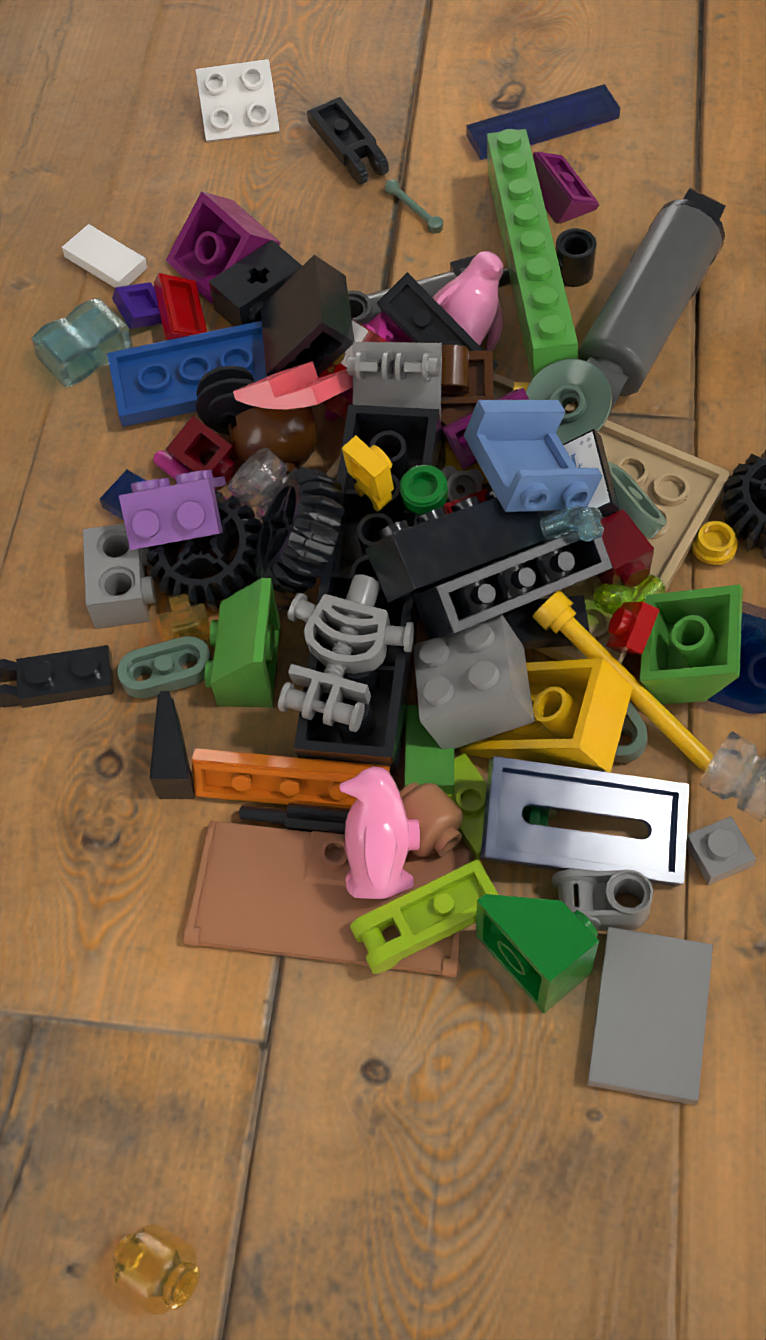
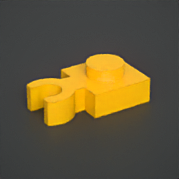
(371, 471)

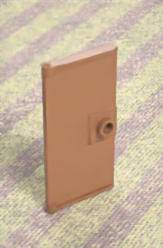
(291, 899)

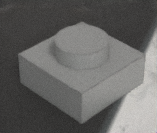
(720, 850)

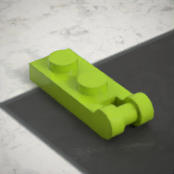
(423, 916)

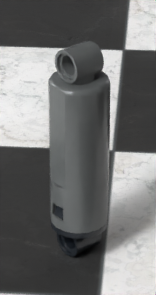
(654, 291)

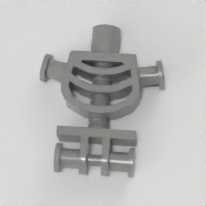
(361, 631)

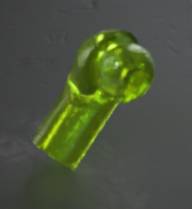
(612, 596)

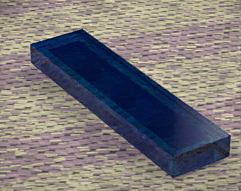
(549, 118)

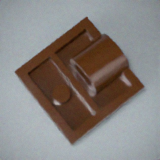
(465, 380)

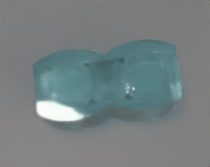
(80, 342)

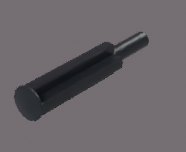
(300, 817)

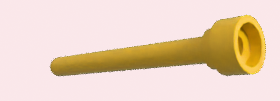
(559, 616)

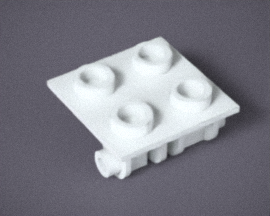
(237, 100)

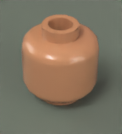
(437, 817)

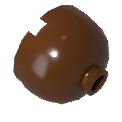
(287, 433)

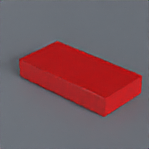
(179, 306)

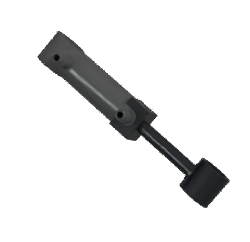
(574, 252)

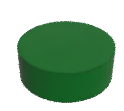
(424, 489)

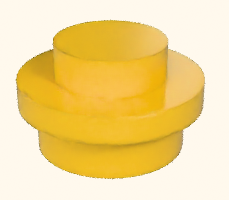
(715, 543)

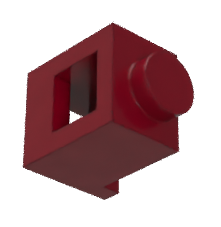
(199, 441)

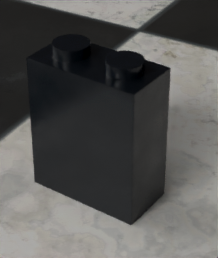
(307, 319)

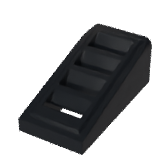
(169, 761)

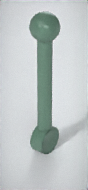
(435, 223)

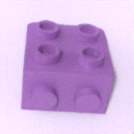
(171, 513)

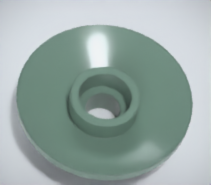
(574, 382)

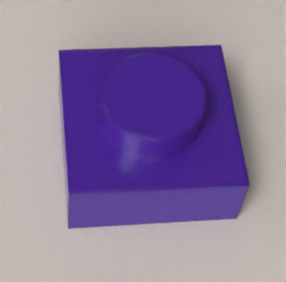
(137, 305)

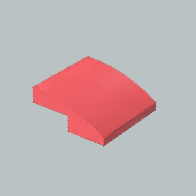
(294, 388)

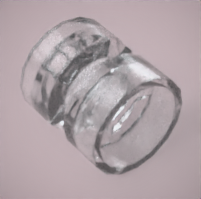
(257, 480)
(738, 773)

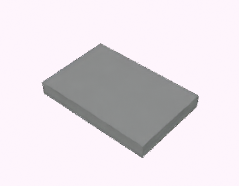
(651, 1016)

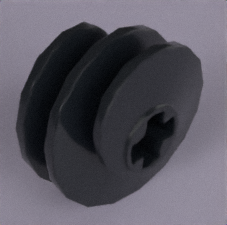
(216, 400)

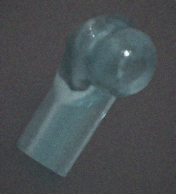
(583, 519)

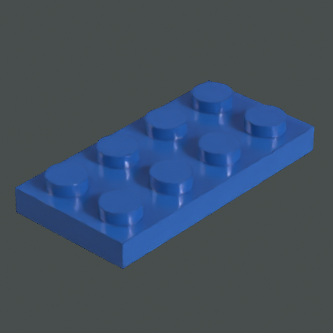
(164, 375)

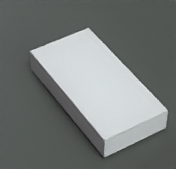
(104, 257)

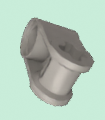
(597, 896)

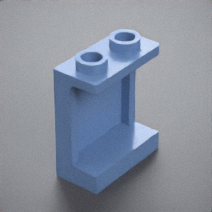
(525, 456)

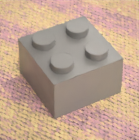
(472, 684)

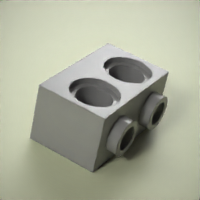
(110, 575)

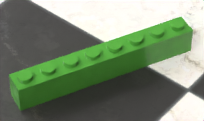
(529, 251)

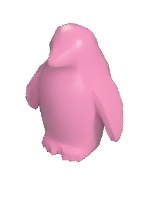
(474, 299)
(377, 836)

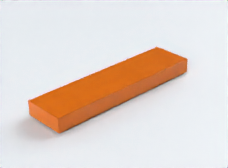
(273, 778)

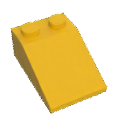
(576, 717)

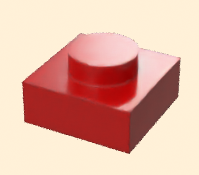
(631, 627)

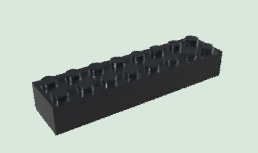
(409, 440)

